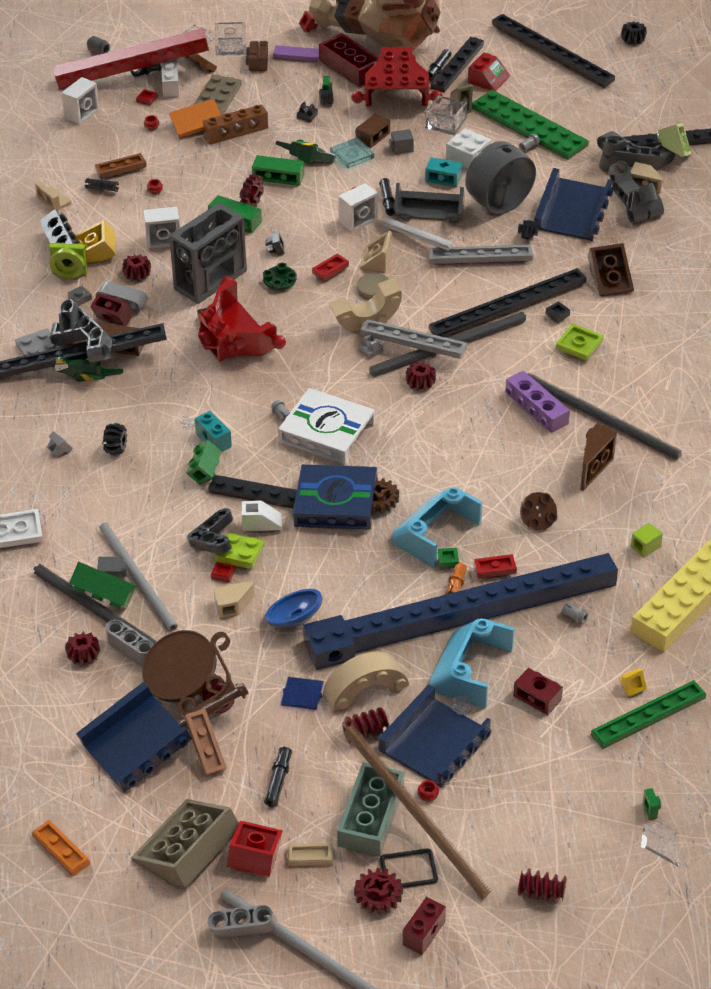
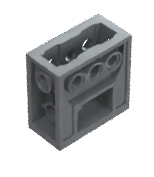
(208, 252)

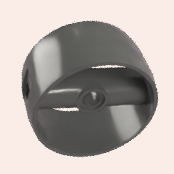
(500, 177)

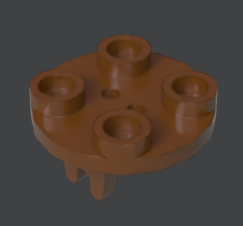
(546, 508)

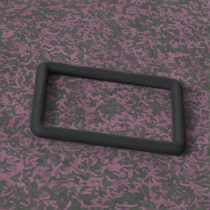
(413, 852)

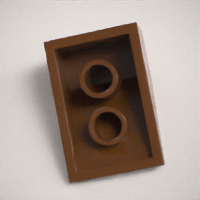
(610, 269)
(598, 453)

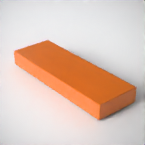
(61, 848)

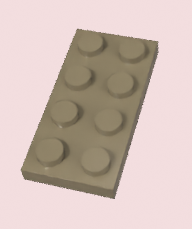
(220, 89)

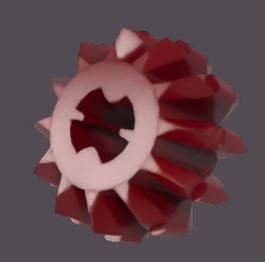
(136, 267)
(420, 376)
(82, 648)

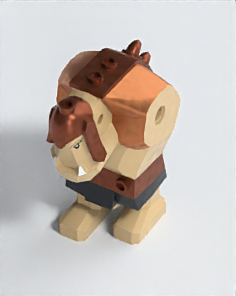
(385, 21)

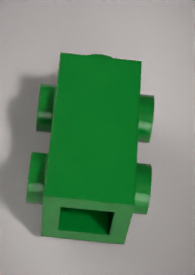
(203, 462)

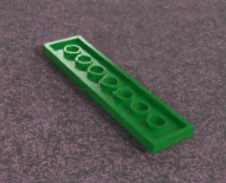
(528, 122)

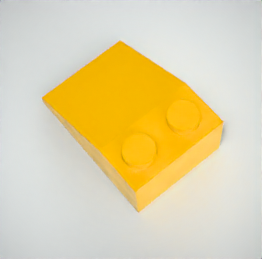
(98, 242)

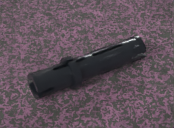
(435, 67)
(388, 200)
(280, 769)

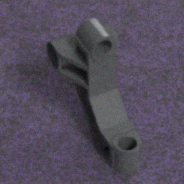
(618, 149)
(640, 202)
(77, 326)

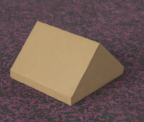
(377, 254)

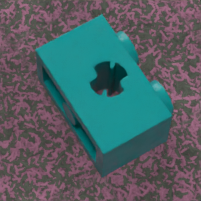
(443, 172)
(212, 429)

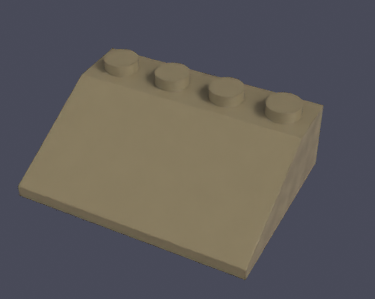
(187, 841)

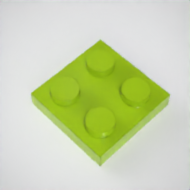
(579, 342)
(243, 552)

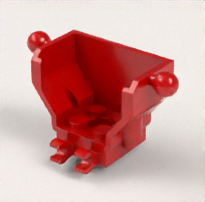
(396, 71)
(231, 330)

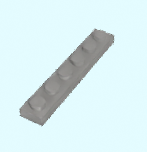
(481, 254)
(414, 339)

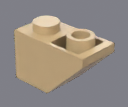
(233, 598)

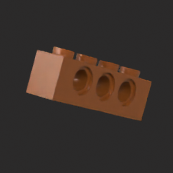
(235, 124)

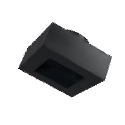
(557, 311)

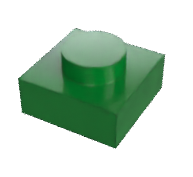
(326, 83)
(448, 557)
(651, 803)

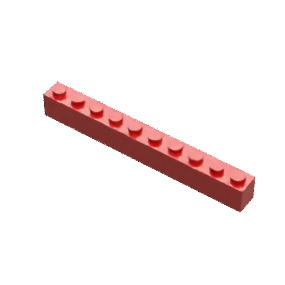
(132, 58)

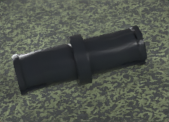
(101, 184)

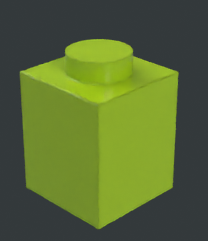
(646, 539)

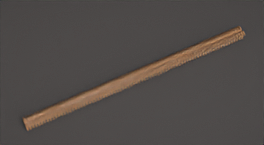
(416, 812)

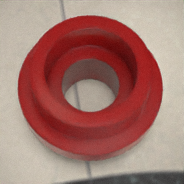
(151, 122)
(154, 186)
(430, 786)

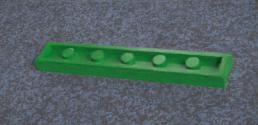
(648, 714)

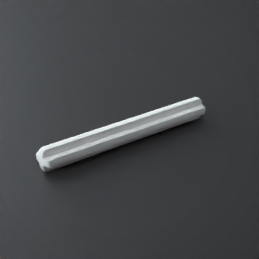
(418, 234)

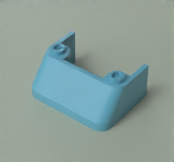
(411, 532)
(453, 676)

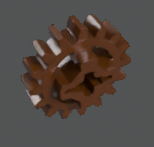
(384, 496)

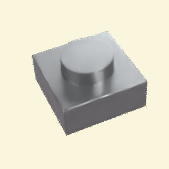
(80, 295)

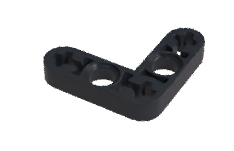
(206, 536)

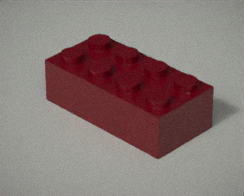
(347, 58)

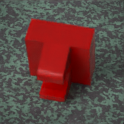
(307, 22)

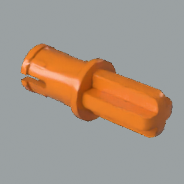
(456, 579)

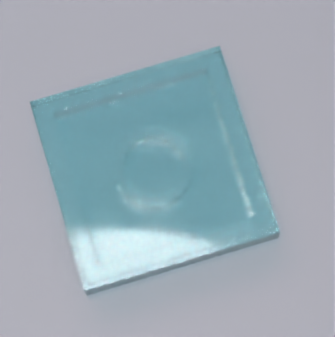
(352, 152)

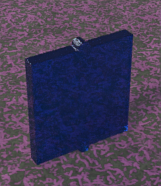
(302, 693)

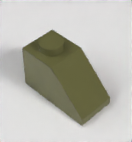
(463, 94)

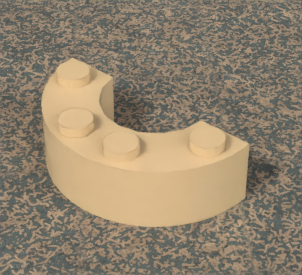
(378, 308)
(361, 673)

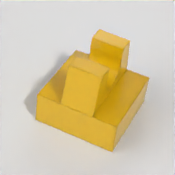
(633, 682)

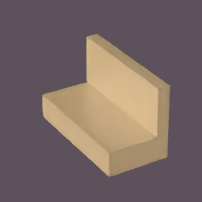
(51, 196)

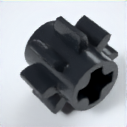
(528, 229)

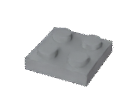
(35, 342)

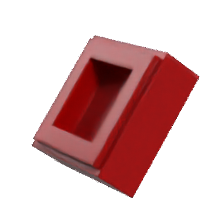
(147, 97)
(223, 572)

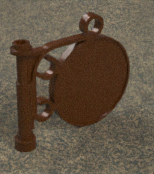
(184, 666)

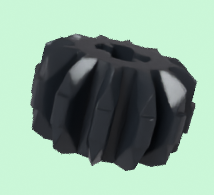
(633, 32)
(114, 439)

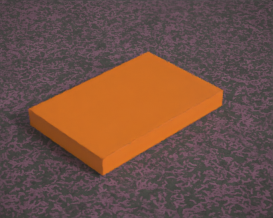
(190, 119)

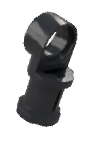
(147, 70)

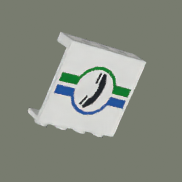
(325, 425)

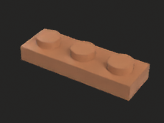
(205, 742)

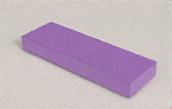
(296, 53)

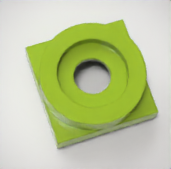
(73, 252)

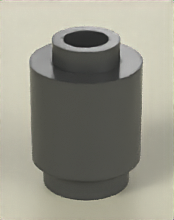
(98, 45)

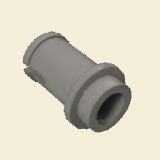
(533, 140)
(278, 408)
(573, 612)

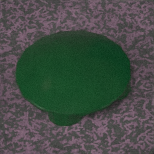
(279, 277)

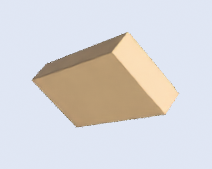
(310, 854)

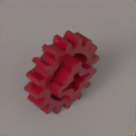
(252, 190)
(377, 892)

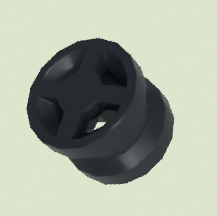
(326, 96)

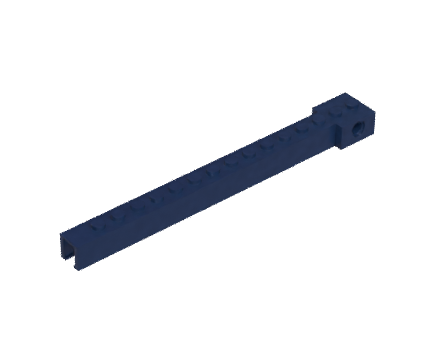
(337, 640)

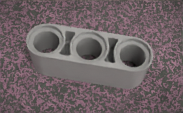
(134, 297)
(127, 641)
(233, 916)

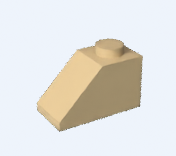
(646, 174)

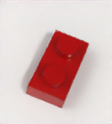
(330, 267)
(495, 566)

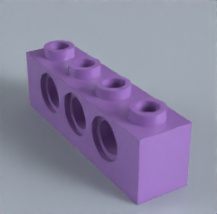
(537, 401)

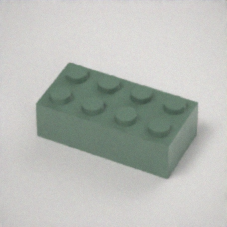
(368, 812)

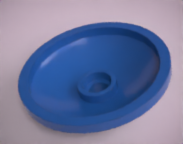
(294, 608)

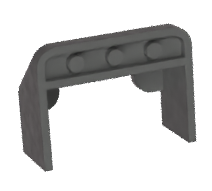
(429, 205)

